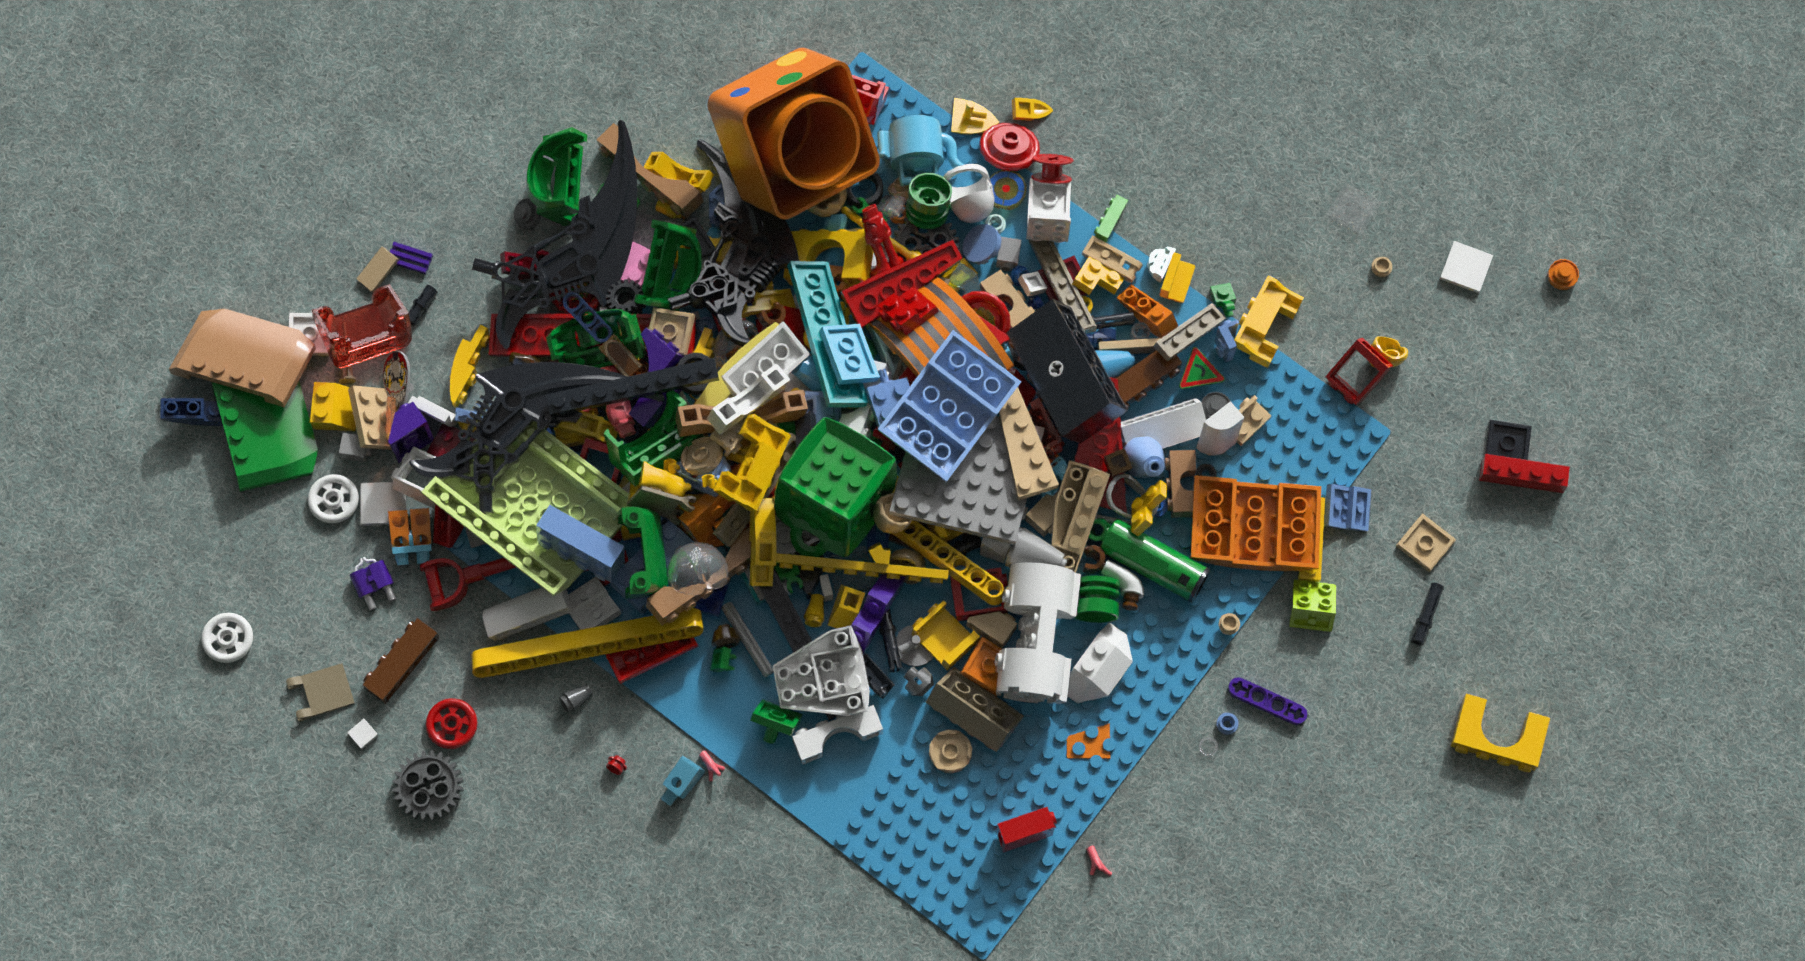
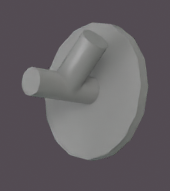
(910, 649)

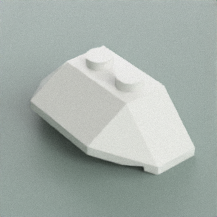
(1100, 666)

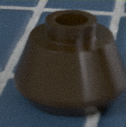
(725, 637)

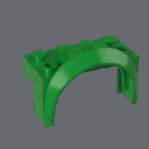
(567, 157)
(658, 273)
(564, 346)
(652, 446)

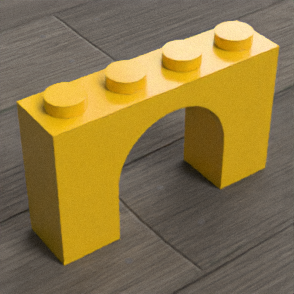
(857, 253)
(1470, 737)

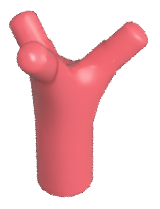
(711, 765)
(1096, 862)

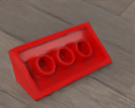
(639, 660)

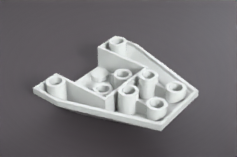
(825, 676)

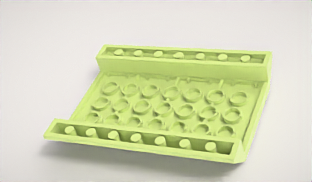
(543, 477)

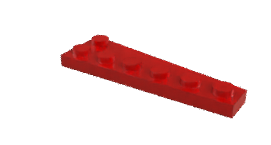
(867, 295)

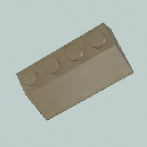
(974, 709)

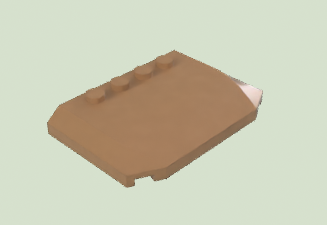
(244, 354)

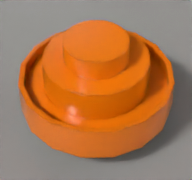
(1563, 274)

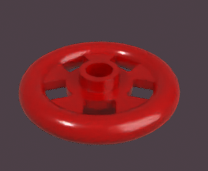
(460, 739)

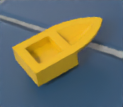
(1029, 109)

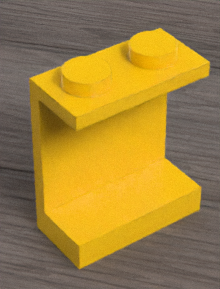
(944, 636)

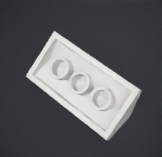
(777, 347)

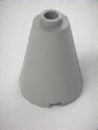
(1033, 549)

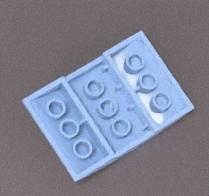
(949, 405)

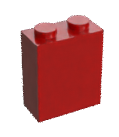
(1026, 829)

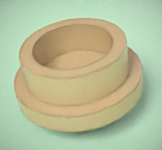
(1381, 266)
(1229, 624)

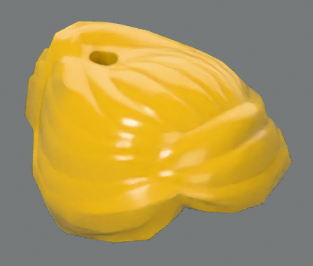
(1390, 350)

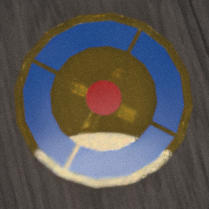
(1008, 189)

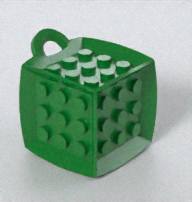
(833, 488)

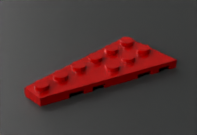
(1093, 451)

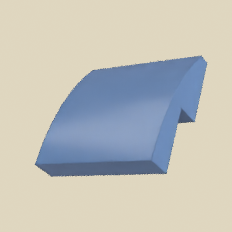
(1347, 507)

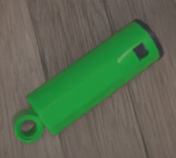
(1151, 558)

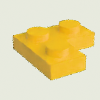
(1096, 273)
(1143, 507)

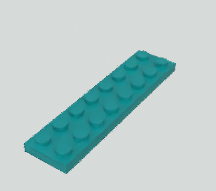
(819, 308)

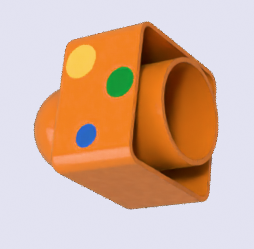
(794, 132)

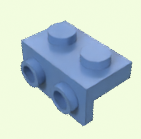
(1224, 340)

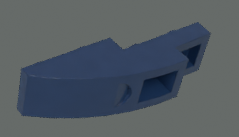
(190, 411)

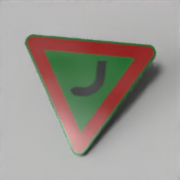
(1199, 371)

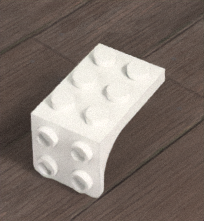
(1048, 211)

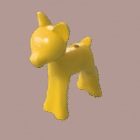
(663, 481)

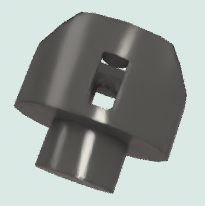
(914, 676)

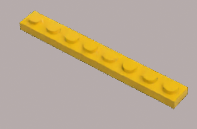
(852, 567)

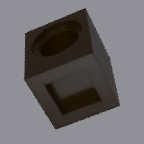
(1117, 463)

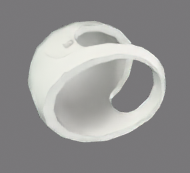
(974, 201)

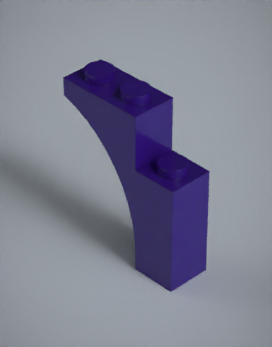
(660, 356)
(875, 608)

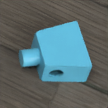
(685, 771)

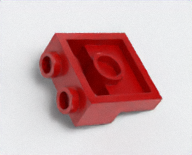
(907, 310)

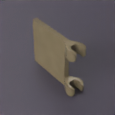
(662, 503)
(324, 689)

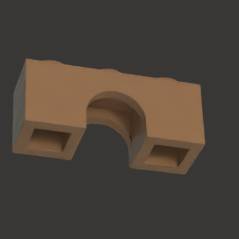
(1180, 465)

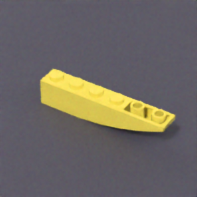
(717, 391)

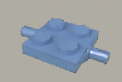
(885, 395)

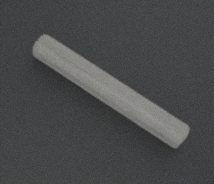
(747, 639)

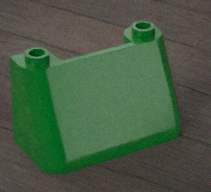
(649, 525)

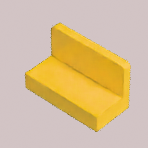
(1177, 279)

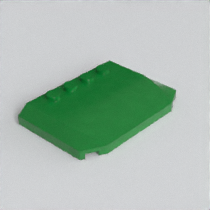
(266, 439)

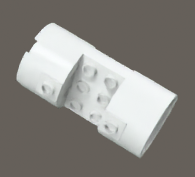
(1032, 669)

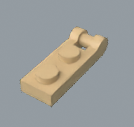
(1112, 258)

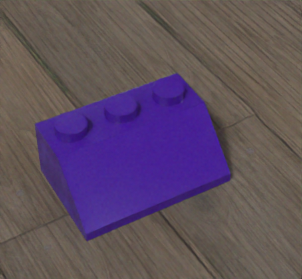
(408, 431)

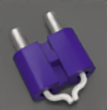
(372, 579)

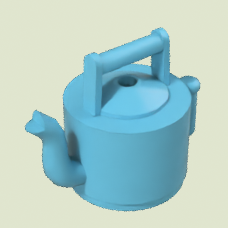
(916, 146)

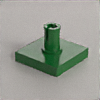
(775, 719)

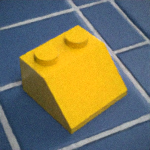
(331, 407)

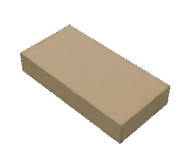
(377, 269)

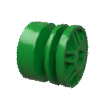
(928, 200)
(1097, 599)

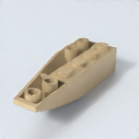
(1076, 509)

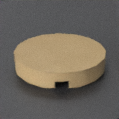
(701, 456)
(950, 751)

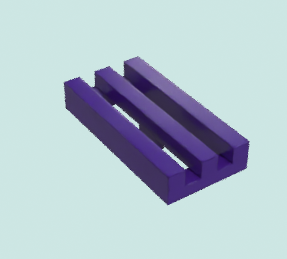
(429, 256)

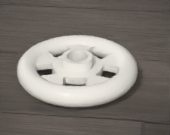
(327, 482)
(222, 621)

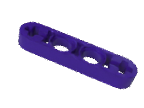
(1269, 697)

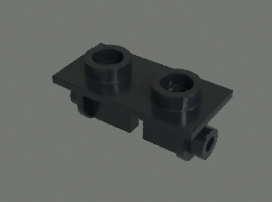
(877, 679)

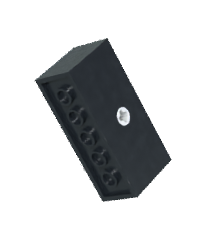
(1066, 371)

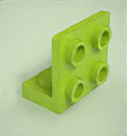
(1313, 605)

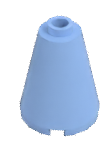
(1145, 457)

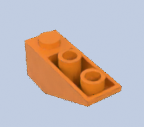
(1148, 311)

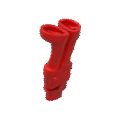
(879, 232)

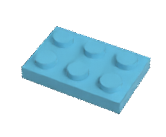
(849, 354)

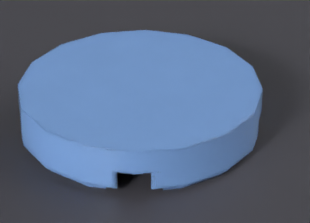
(981, 244)

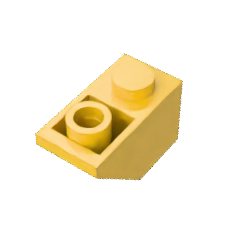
(845, 607)

